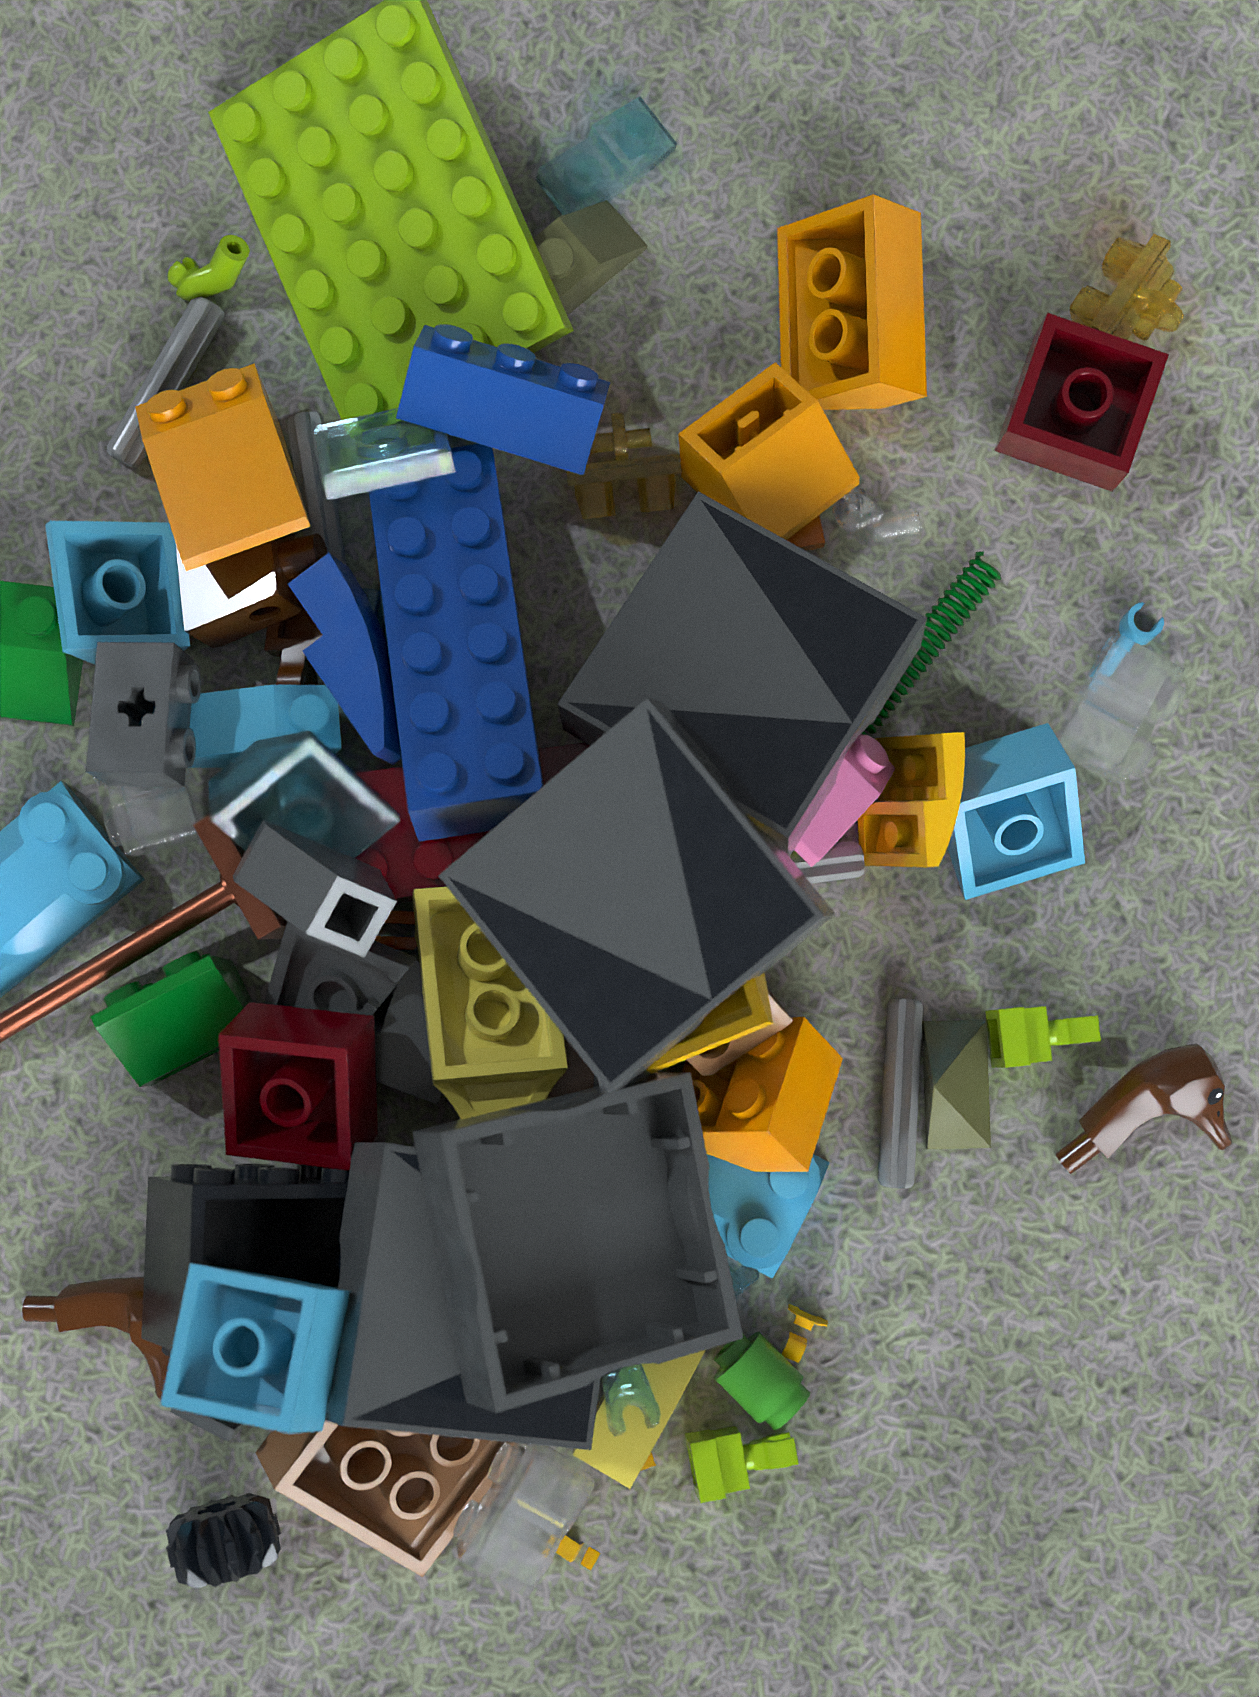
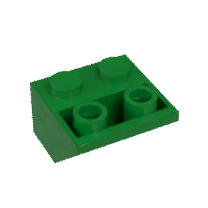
(173, 1021)

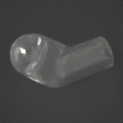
(872, 525)

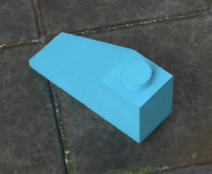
(236, 718)

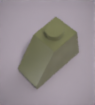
(587, 251)

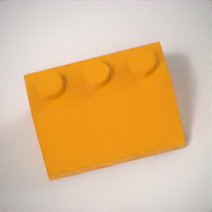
(854, 304)

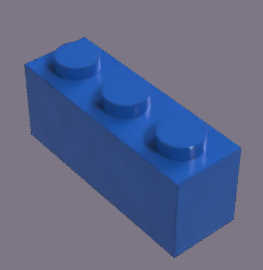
(503, 397)

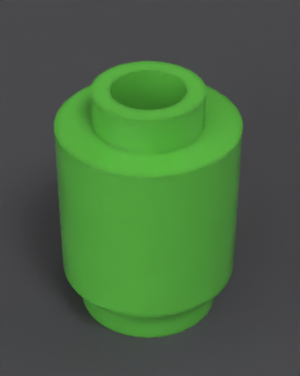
(761, 1380)

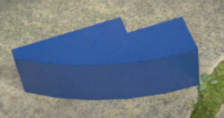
(351, 652)

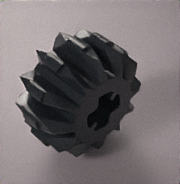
(223, 1540)

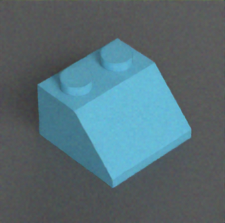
(115, 584)
(1016, 813)
(255, 1349)

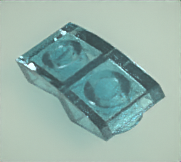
(609, 161)

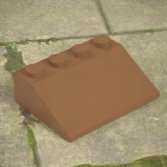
(382, 1484)

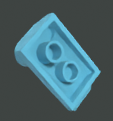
(54, 880)
(761, 1210)

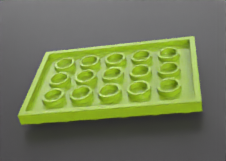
(385, 204)

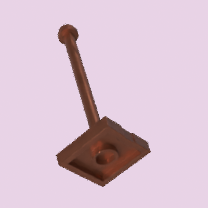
(226, 856)

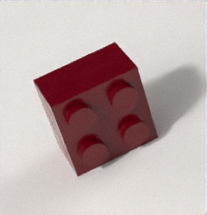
(1081, 402)
(298, 1084)

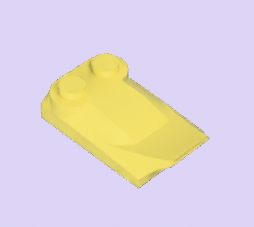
(483, 1026)

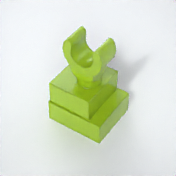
(1026, 1035)
(722, 1461)

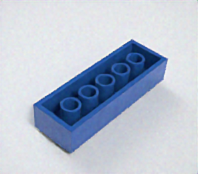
(455, 649)

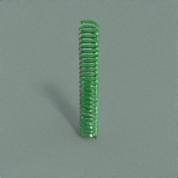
(950, 627)

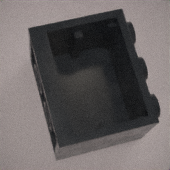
(240, 1221)

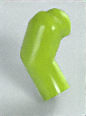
(215, 276)

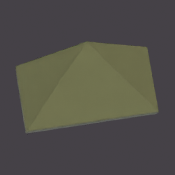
(956, 1084)

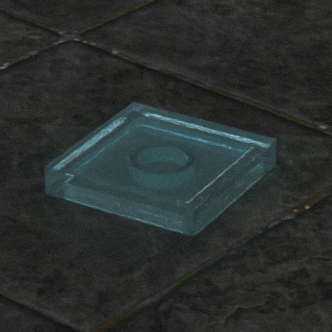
(378, 453)

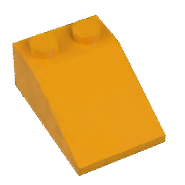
(221, 466)

